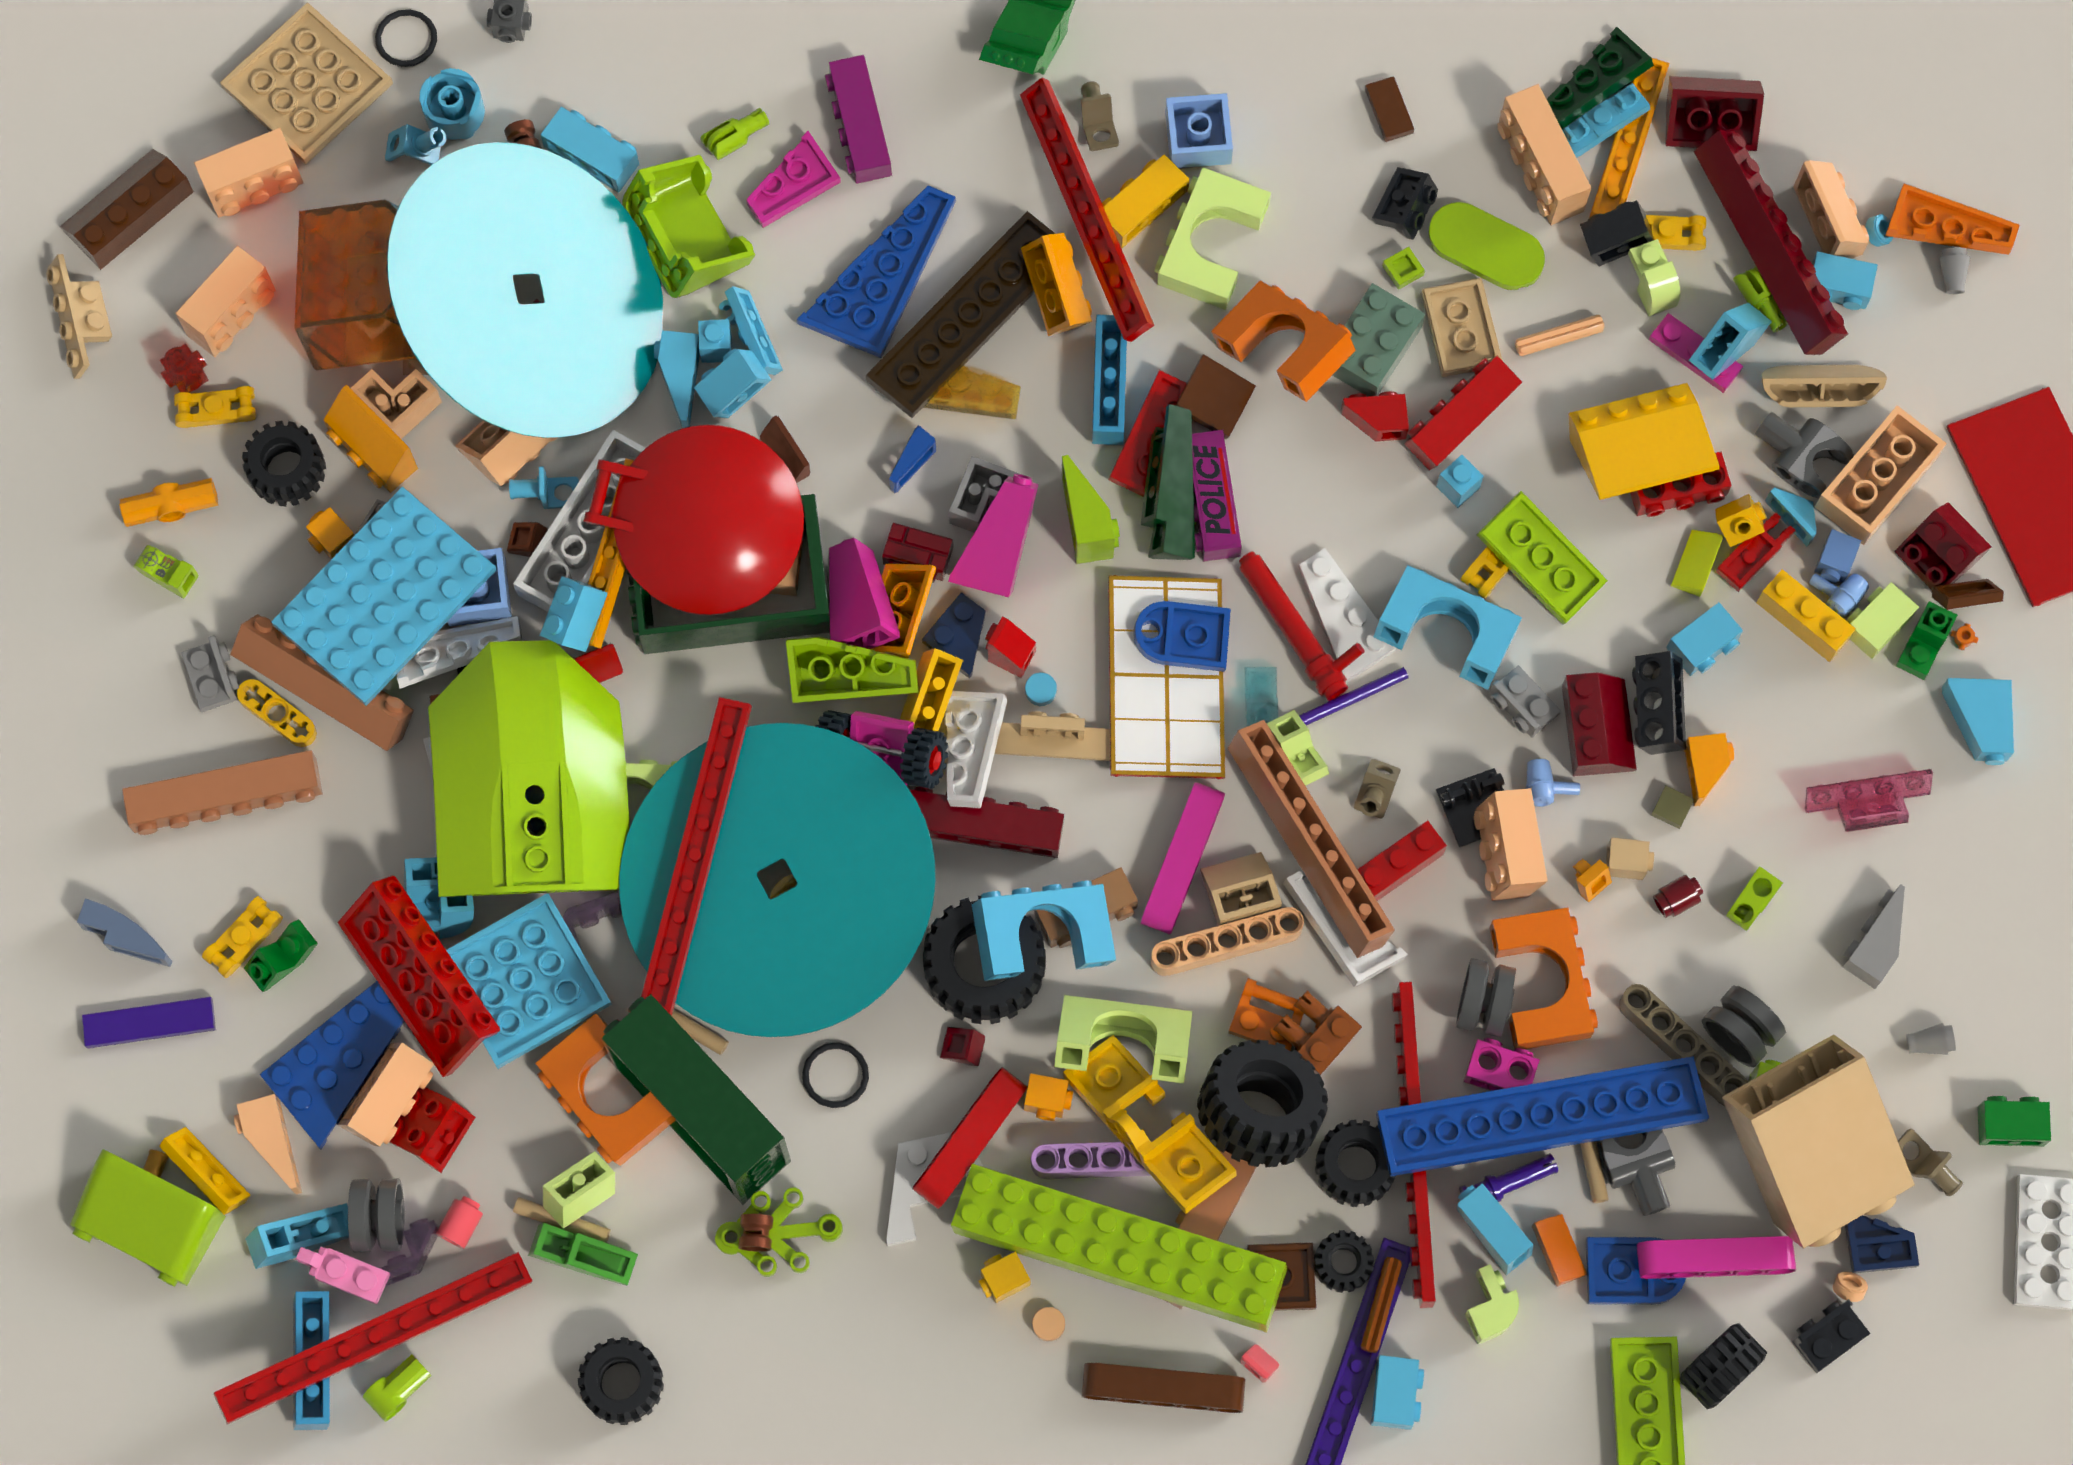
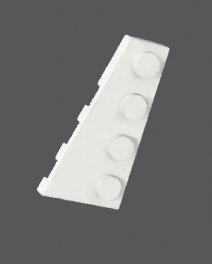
(1342, 613)
(456, 648)
(972, 737)
(1356, 969)

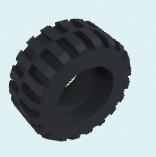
(970, 1000)
(1276, 1074)

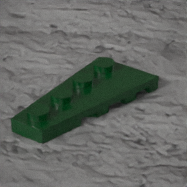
(1603, 75)

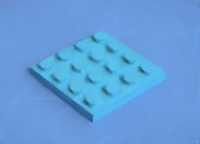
(529, 978)

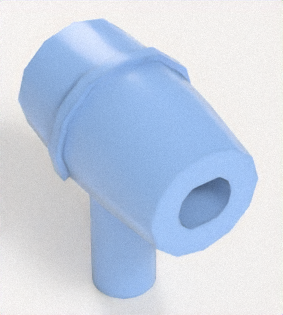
(1846, 596)
(1542, 784)

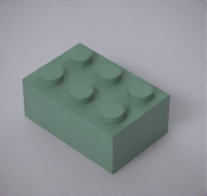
(1381, 335)

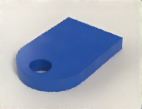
(1186, 635)
(1615, 1274)

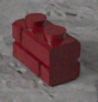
(918, 547)

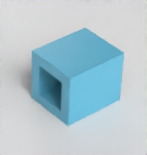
(714, 340)
(1459, 481)

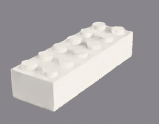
(570, 542)

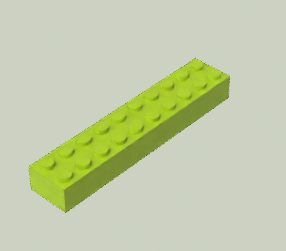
(1119, 1247)

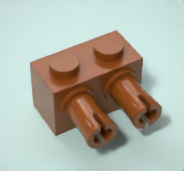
(1332, 1032)

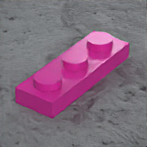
(1681, 344)

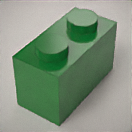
(2014, 1122)

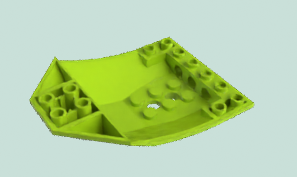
(518, 722)

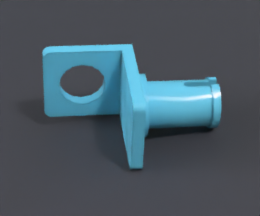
(415, 144)
(542, 487)

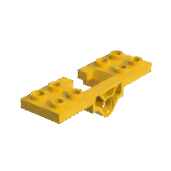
(1181, 1157)

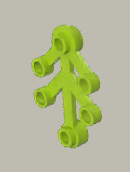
(778, 1233)

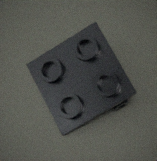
(1463, 798)

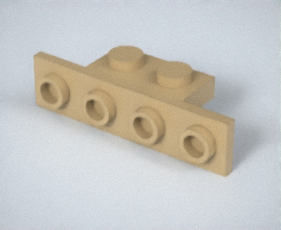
(80, 314)
(1053, 738)

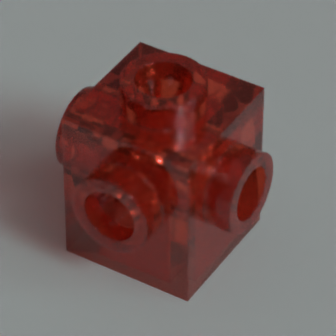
(183, 369)

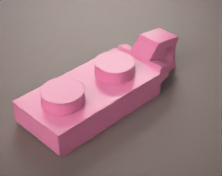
(345, 1273)

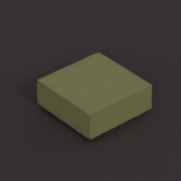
(1672, 807)

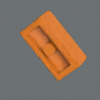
(1559, 1249)

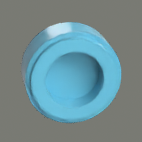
(1876, 229)
(1040, 689)

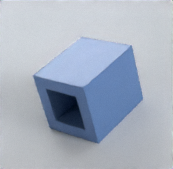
(1837, 556)

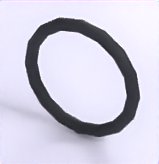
(406, 63)
(836, 1104)

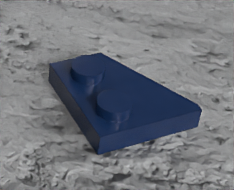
(958, 632)
(1879, 1247)

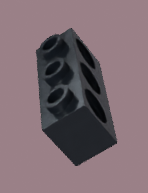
(1670, 713)

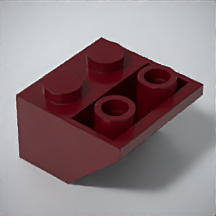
(1943, 547)

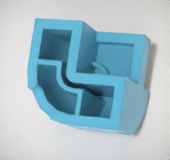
(443, 914)

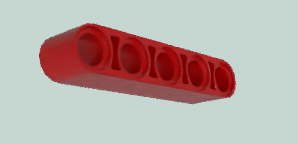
(969, 1138)

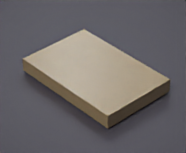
(1460, 325)

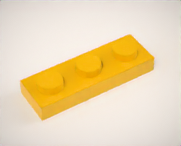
(204, 1170)

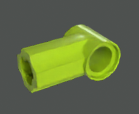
(389, 1394)

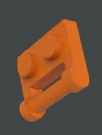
(1258, 1024)

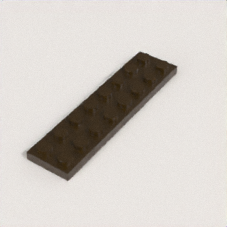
(959, 322)

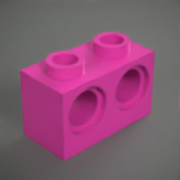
(1504, 1059)

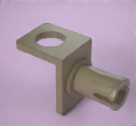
(1097, 116)
(1376, 789)
(1930, 1164)

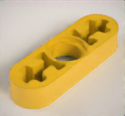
(264, 693)

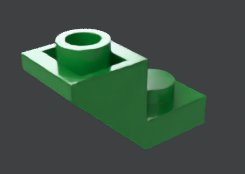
(1926, 640)
(282, 957)

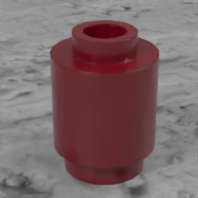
(1678, 896)

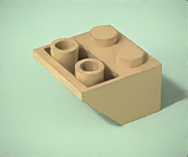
(1241, 888)

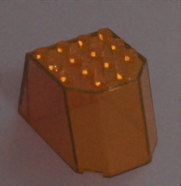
(344, 287)

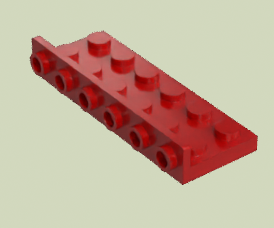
(417, 974)

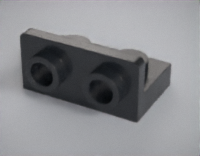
(1406, 201)
(1831, 1336)

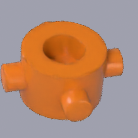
(1964, 636)

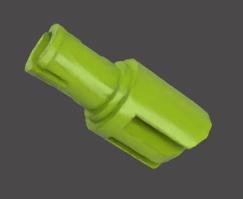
(733, 133)
(1759, 296)

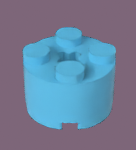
(452, 103)

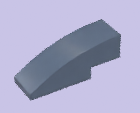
(121, 933)

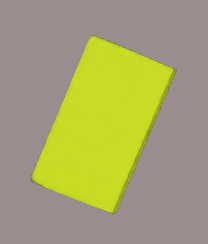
(1697, 562)

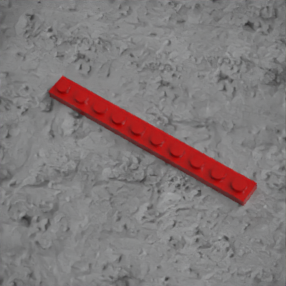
(1087, 210)
(696, 852)
(1416, 1189)
(372, 1338)

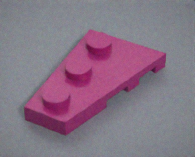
(794, 182)

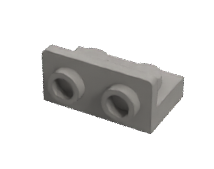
(209, 674)
(1524, 702)

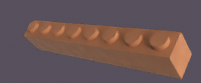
(1310, 839)

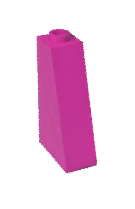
(998, 543)
(858, 597)

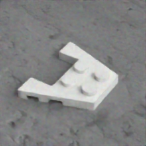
(910, 1164)

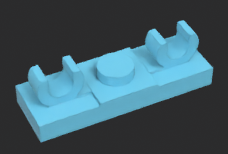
(1605, 119)
(751, 327)

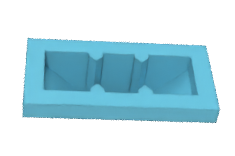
(1794, 512)

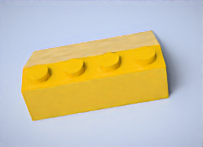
(1642, 441)

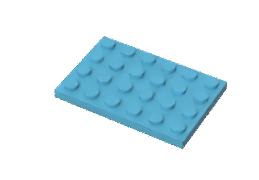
(384, 596)

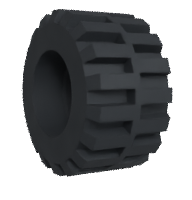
(274, 442)
(1333, 1179)
(605, 1357)
(1723, 1366)

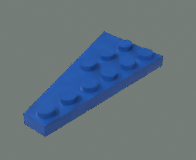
(877, 285)
(334, 1062)

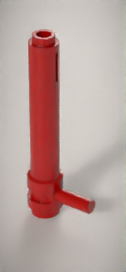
(1318, 664)

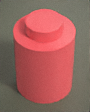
(460, 1222)

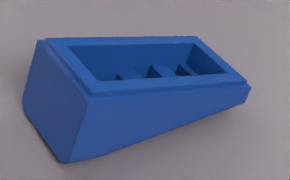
(915, 455)

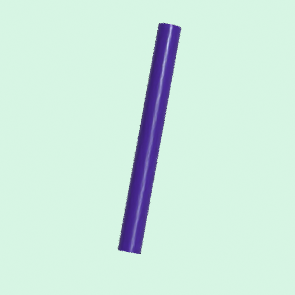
(1354, 696)

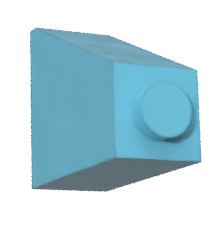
(1729, 339)
(1983, 716)
(1494, 1228)

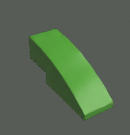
(582, 1254)

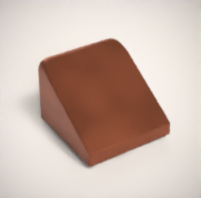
(525, 538)

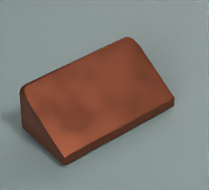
(781, 441)

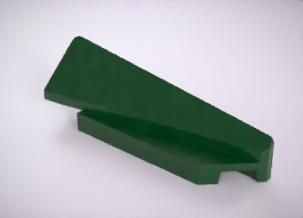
(1169, 488)

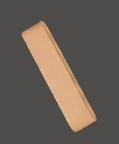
(1238, 930)

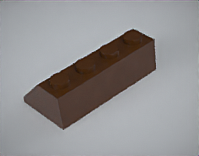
(128, 208)

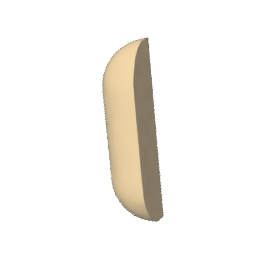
(1822, 385)

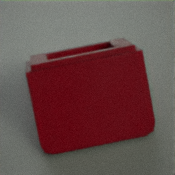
(963, 1046)

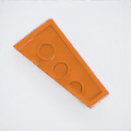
(1946, 222)

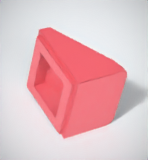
(1259, 1363)

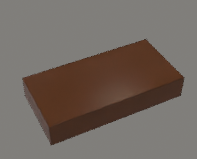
(1389, 109)
(1967, 594)

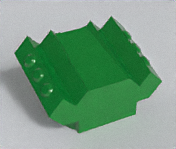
(1028, 34)

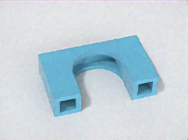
(1424, 595)
(1080, 908)

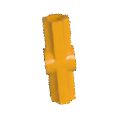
(168, 502)

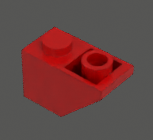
(1378, 416)
(1009, 647)

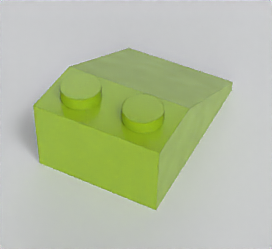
(1089, 517)

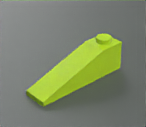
(837, 670)

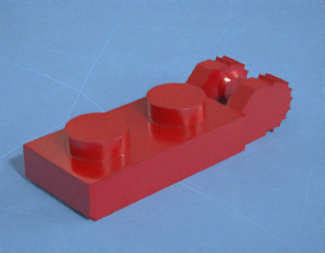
(1753, 555)

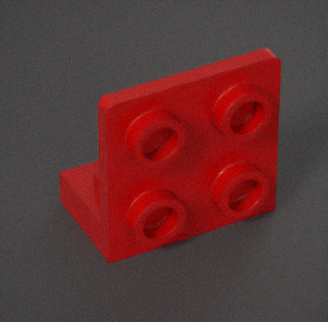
(432, 1128)

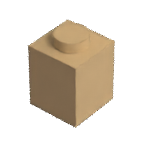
(1629, 858)

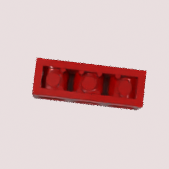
(1696, 492)

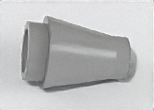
(1954, 268)
(1932, 1040)

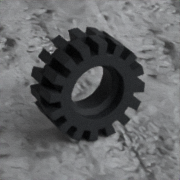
(1337, 1280)

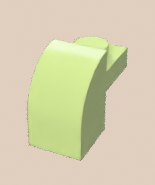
(1658, 278)
(1297, 745)
(1499, 1311)

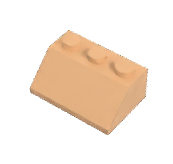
(1830, 210)
(500, 452)
(387, 1094)

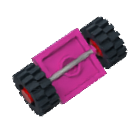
(912, 753)

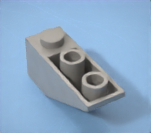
(1880, 945)

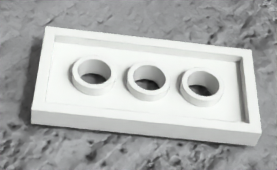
(2029, 1252)

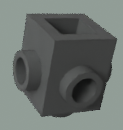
(509, 20)

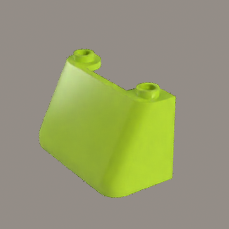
(682, 226)
(146, 1218)

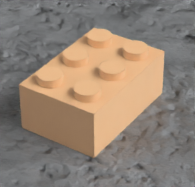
(249, 173)
(226, 302)
(1510, 844)

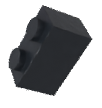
(1617, 231)

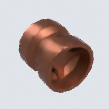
(522, 133)
(756, 1232)

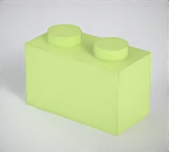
(1881, 619)
(578, 1189)

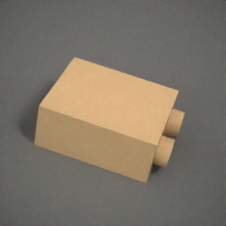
(1819, 1142)

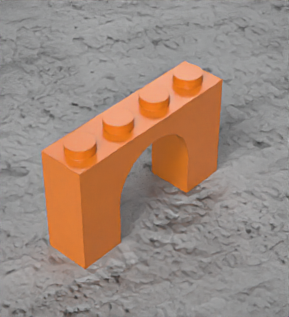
(1269, 310)
(1553, 936)
(567, 1070)

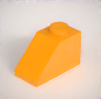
(1706, 763)

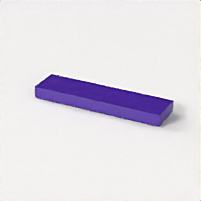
(148, 1022)

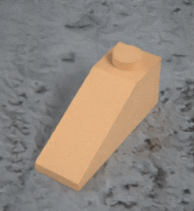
(266, 1130)

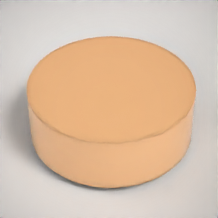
(1850, 1286)
(1048, 1324)

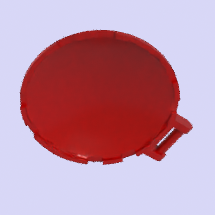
(704, 518)

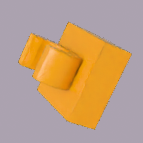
(1591, 879)

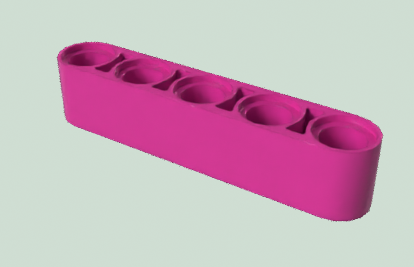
(1182, 858)
(1716, 1257)

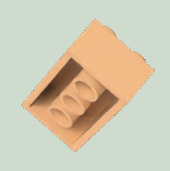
(1543, 155)
(1880, 475)

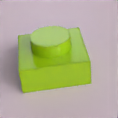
(1403, 268)

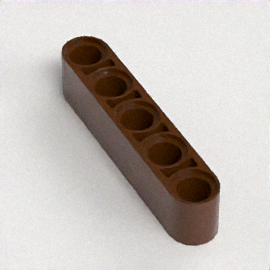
(1163, 1387)

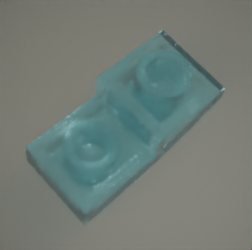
(1260, 694)

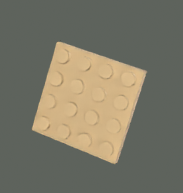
(306, 82)

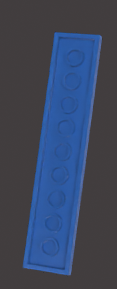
(1541, 1116)

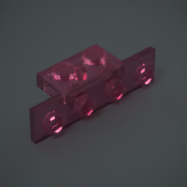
(1871, 800)

